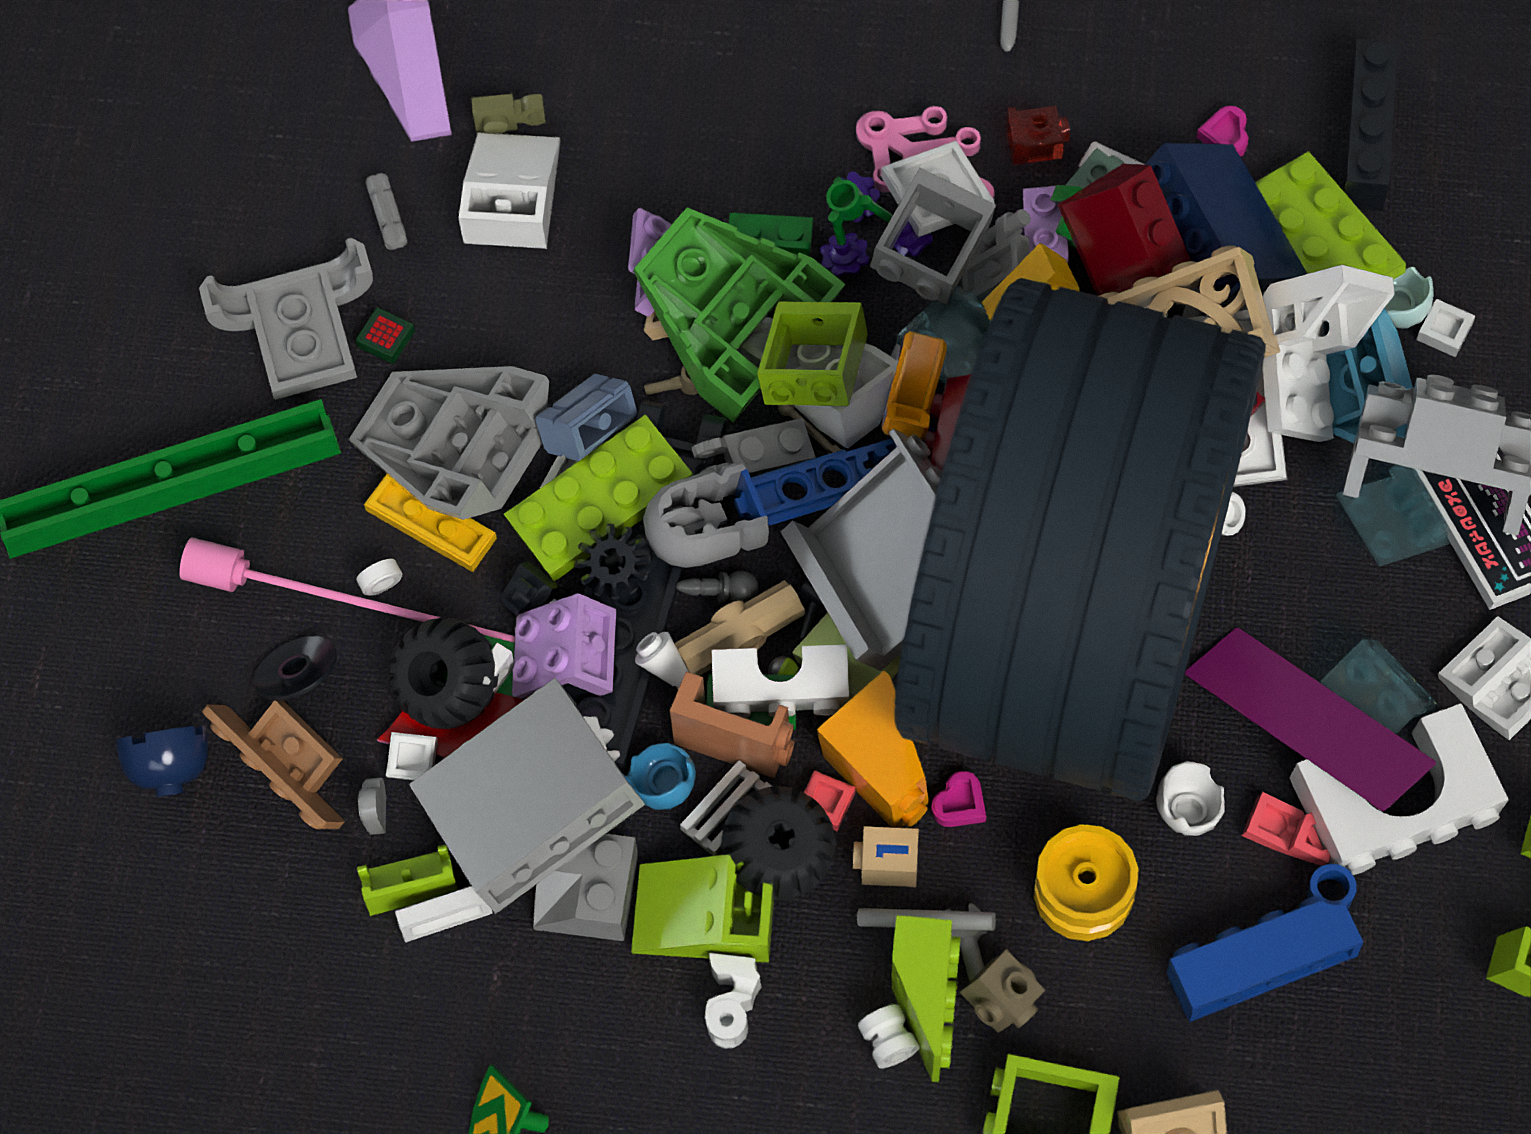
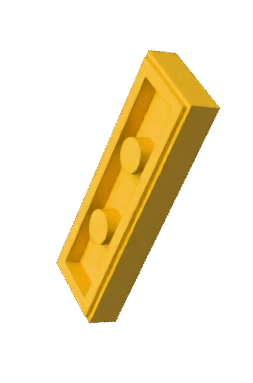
(454, 538)

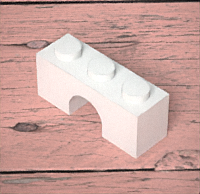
(818, 686)

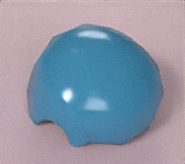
(662, 775)

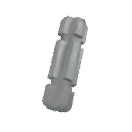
(386, 211)

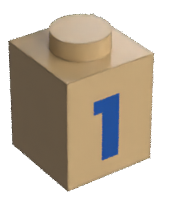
(887, 856)

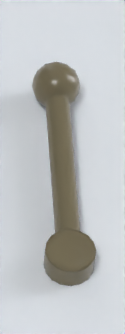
(789, 410)

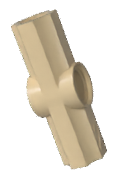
(741, 626)

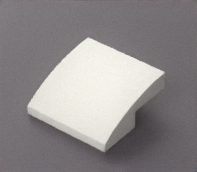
(1494, 677)

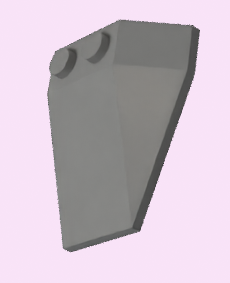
(455, 434)

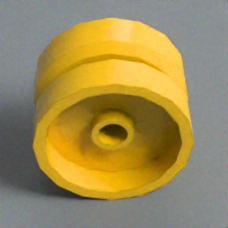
(1088, 856)

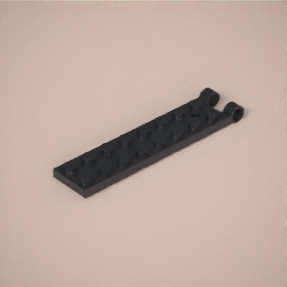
(639, 612)

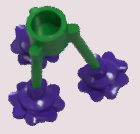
(849, 202)

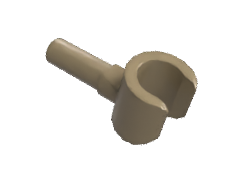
(679, 382)

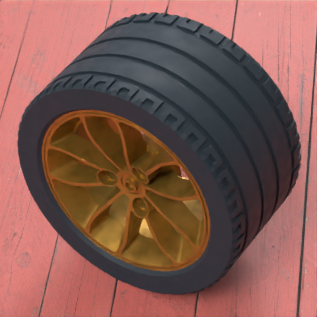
(1075, 536)

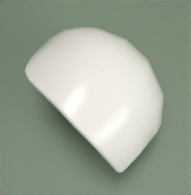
(1190, 799)

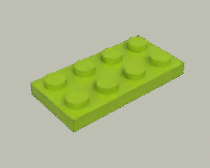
(1324, 221)
(598, 490)

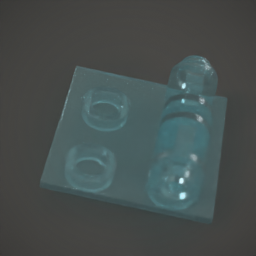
(1396, 517)

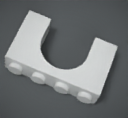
(1464, 795)

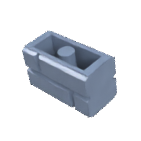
(586, 417)

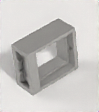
(949, 203)

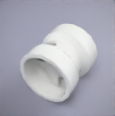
(889, 1037)

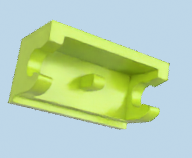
(408, 881)

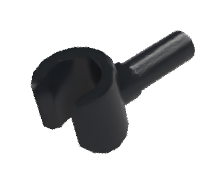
(809, 595)

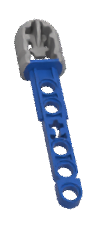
(673, 521)

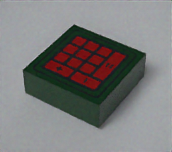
(385, 335)

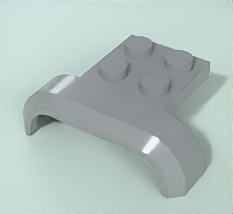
(296, 319)

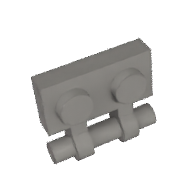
(997, 254)

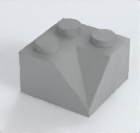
(590, 891)

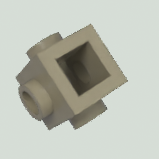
(1003, 992)

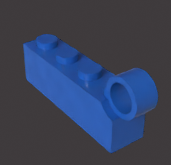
(1270, 953)

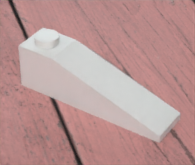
(869, 394)

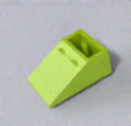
(700, 910)
(920, 973)

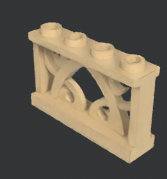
(1176, 288)

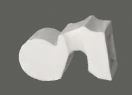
(726, 1013)

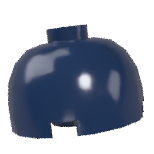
(164, 758)

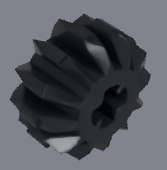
(622, 549)

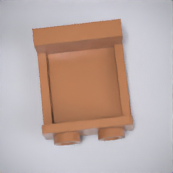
(728, 735)

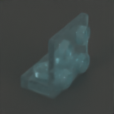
(1379, 686)

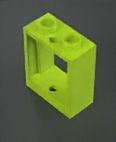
(796, 325)
(1004, 1082)

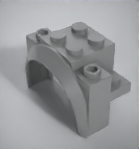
(1448, 434)

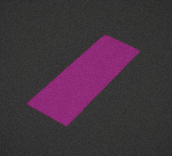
(1310, 719)

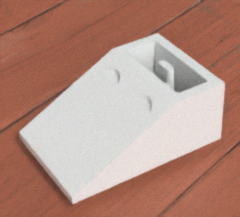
(509, 190)

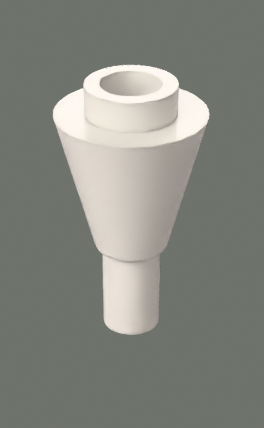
(660, 657)

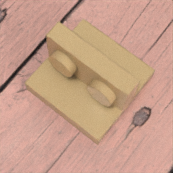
(1184, 1115)

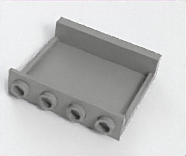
(869, 550)
(525, 795)

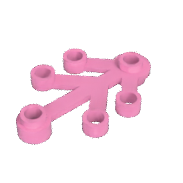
(892, 138)

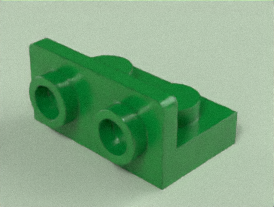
(787, 232)

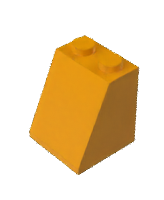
(874, 757)

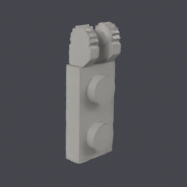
(760, 448)

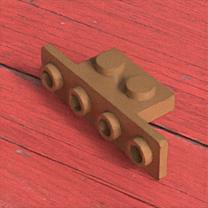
(287, 754)

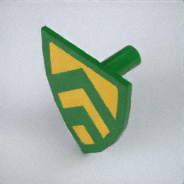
(503, 1108)

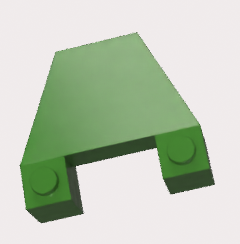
(714, 293)

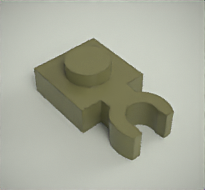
(502, 112)

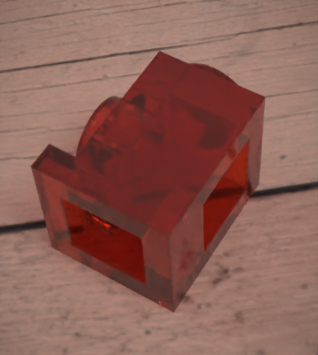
(1036, 134)

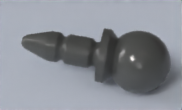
(737, 586)

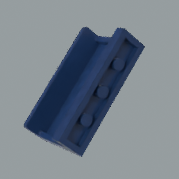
(1222, 207)

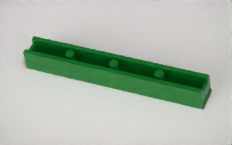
(166, 478)

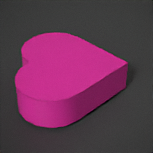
(1226, 127)
(960, 801)

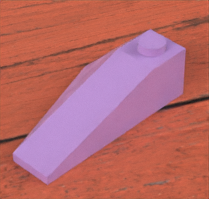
(403, 59)

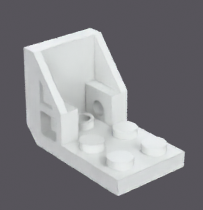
(1299, 375)

